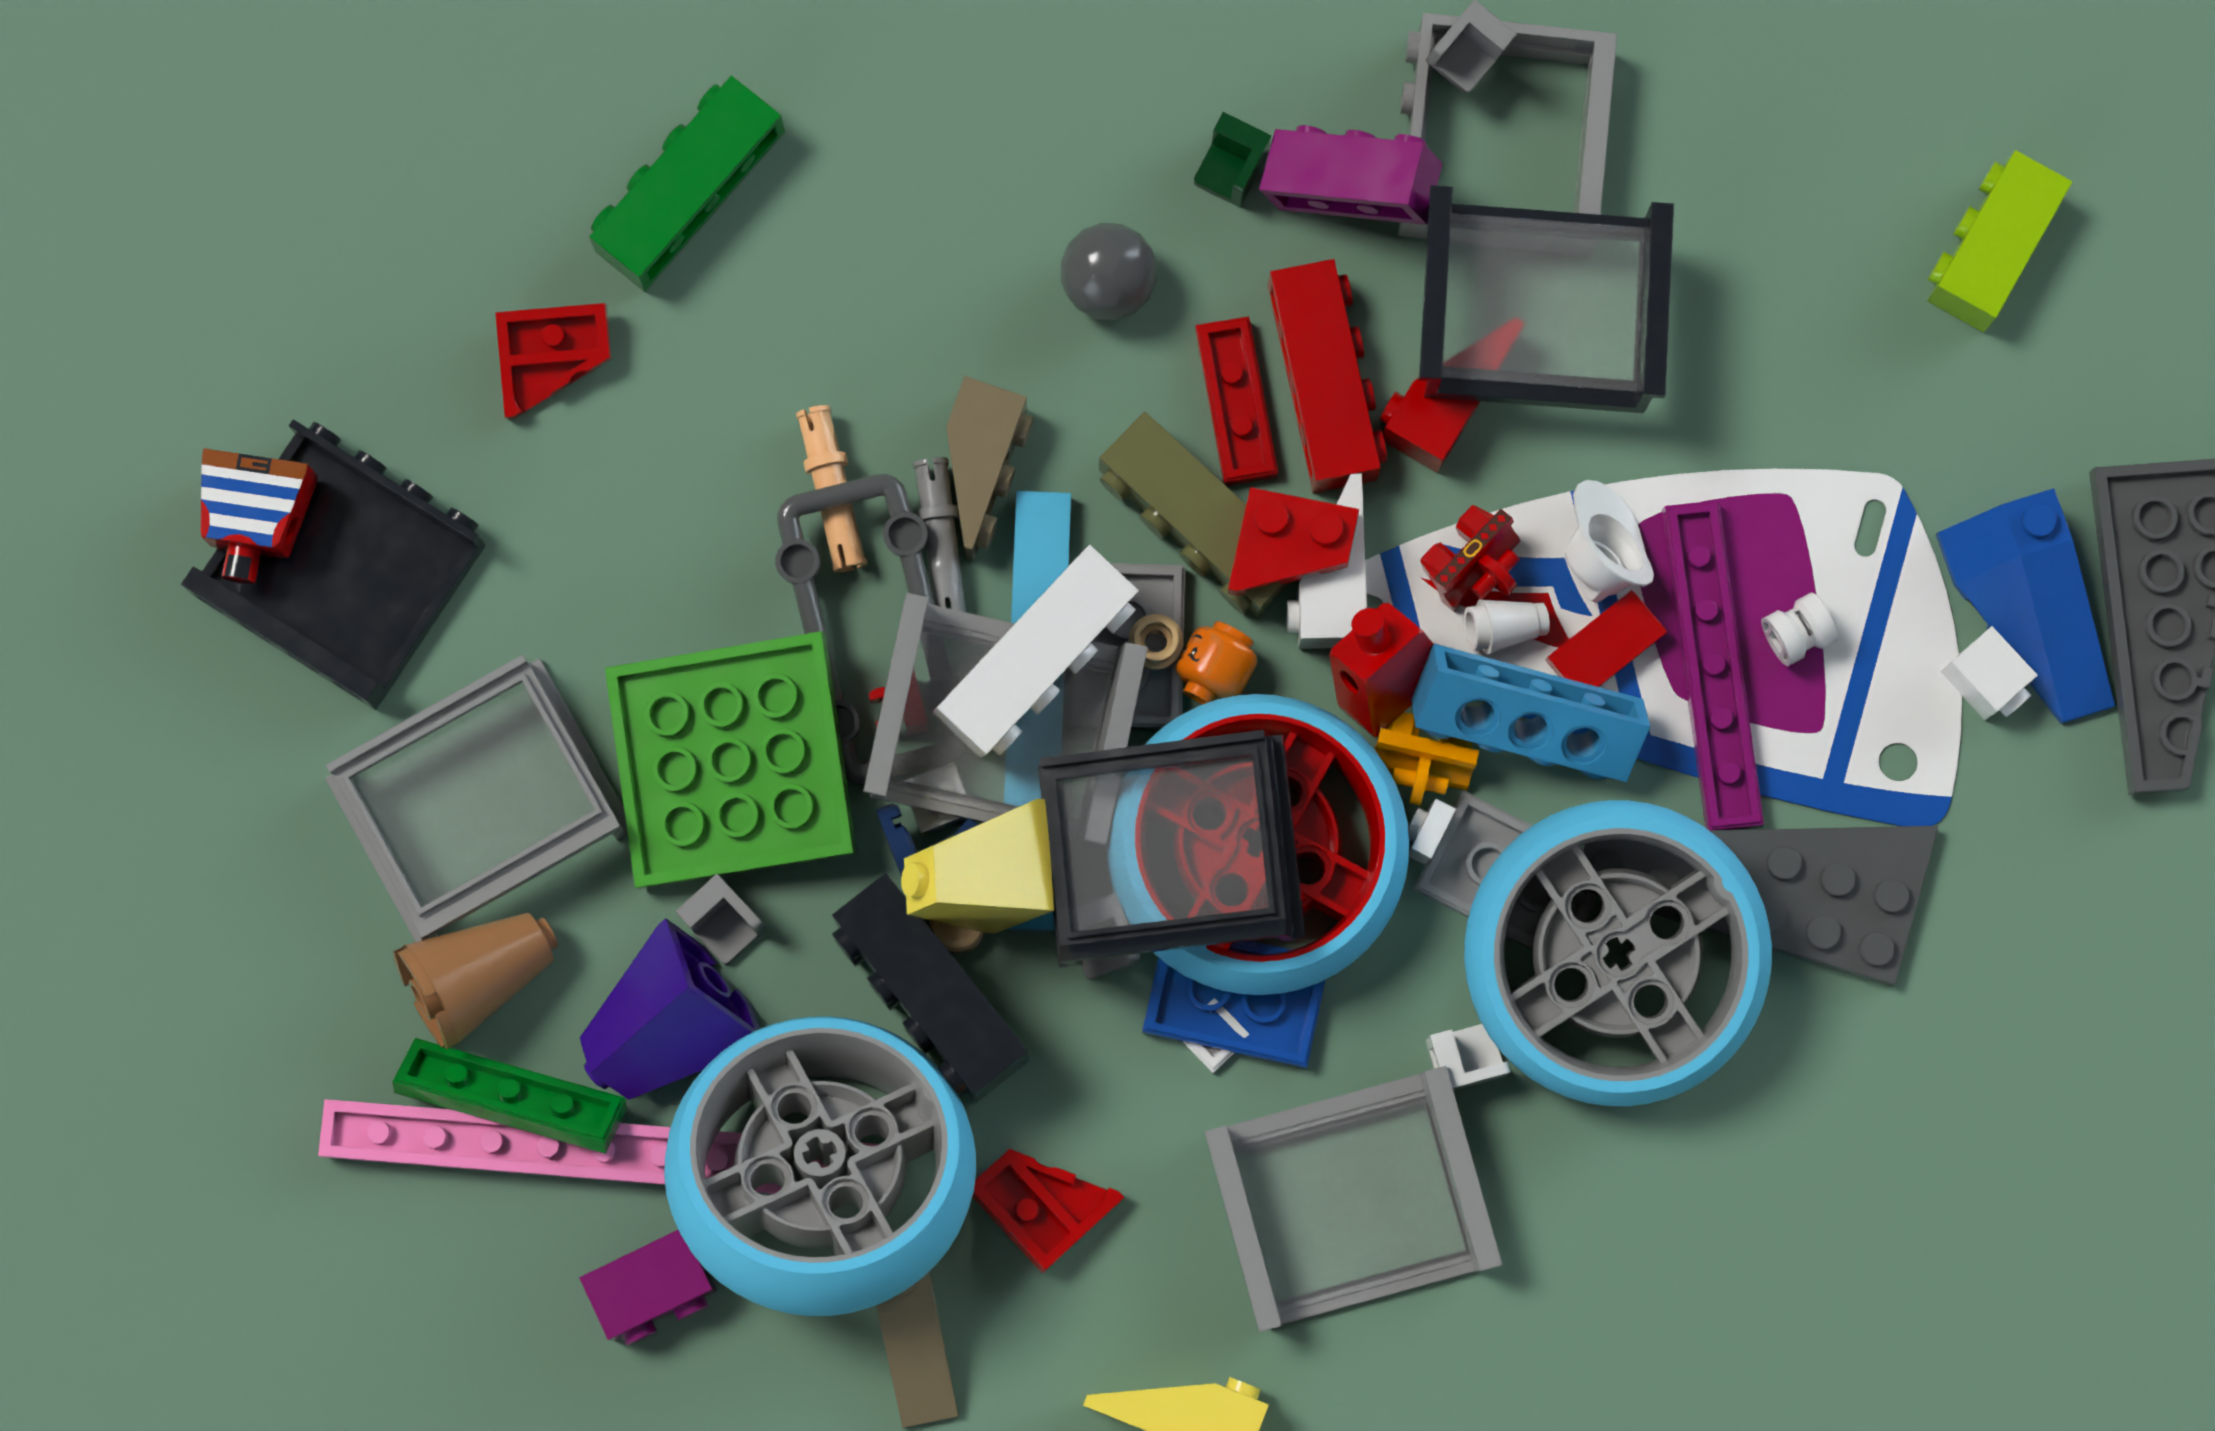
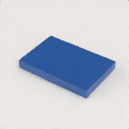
(1277, 1024)

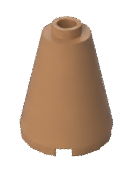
(473, 972)

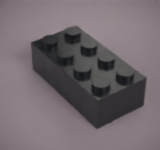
(930, 987)

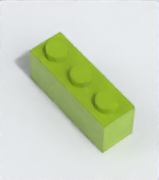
(1997, 239)

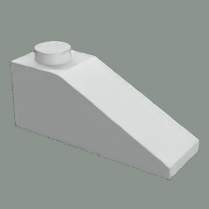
(1331, 599)

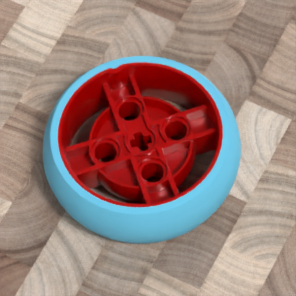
(1353, 896)

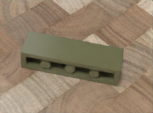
(1184, 502)

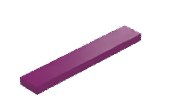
(1712, 666)

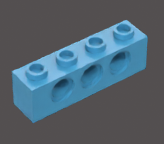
(1510, 691)

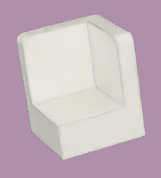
(1468, 1055)

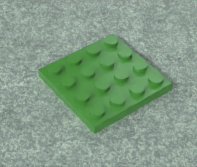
(730, 760)

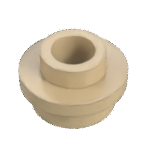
(1166, 628)

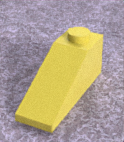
(1186, 1407)

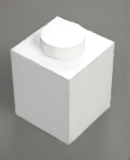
(1990, 675)

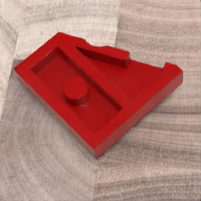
(548, 351)
(1041, 1205)

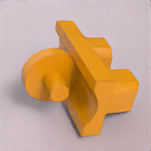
(1423, 761)

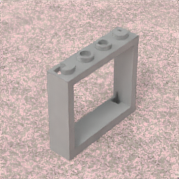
(1532, 42)

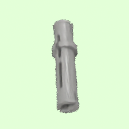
(942, 543)

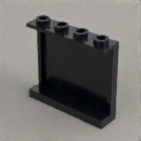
(361, 575)

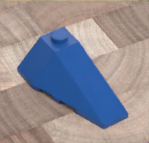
(2029, 586)

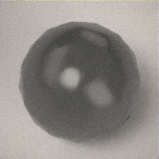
(1108, 271)

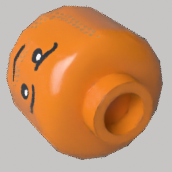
(1216, 663)

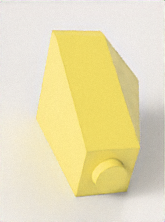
(985, 874)

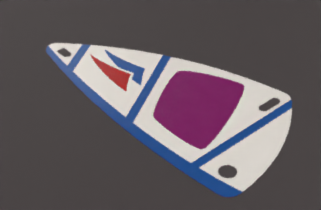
(1784, 537)

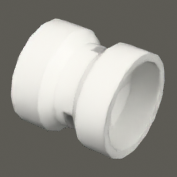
(1799, 629)

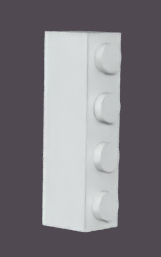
(1035, 652)

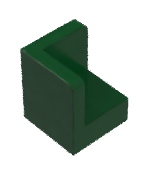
(1233, 159)

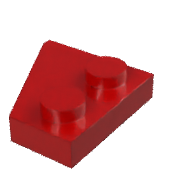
(1289, 539)

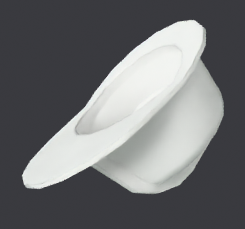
(1607, 543)

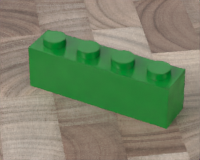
(686, 182)

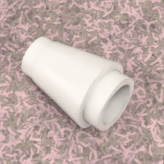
(1503, 624)

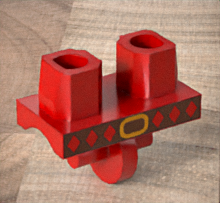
(1480, 564)

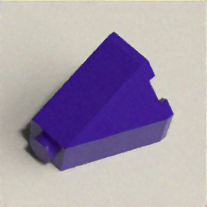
(664, 1017)

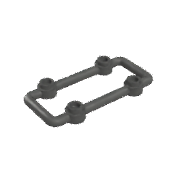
(800, 563)

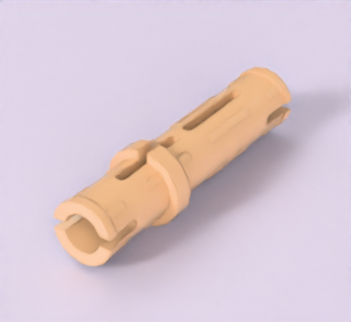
(827, 469)

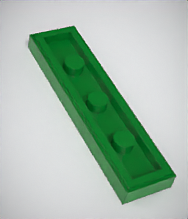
(510, 1095)

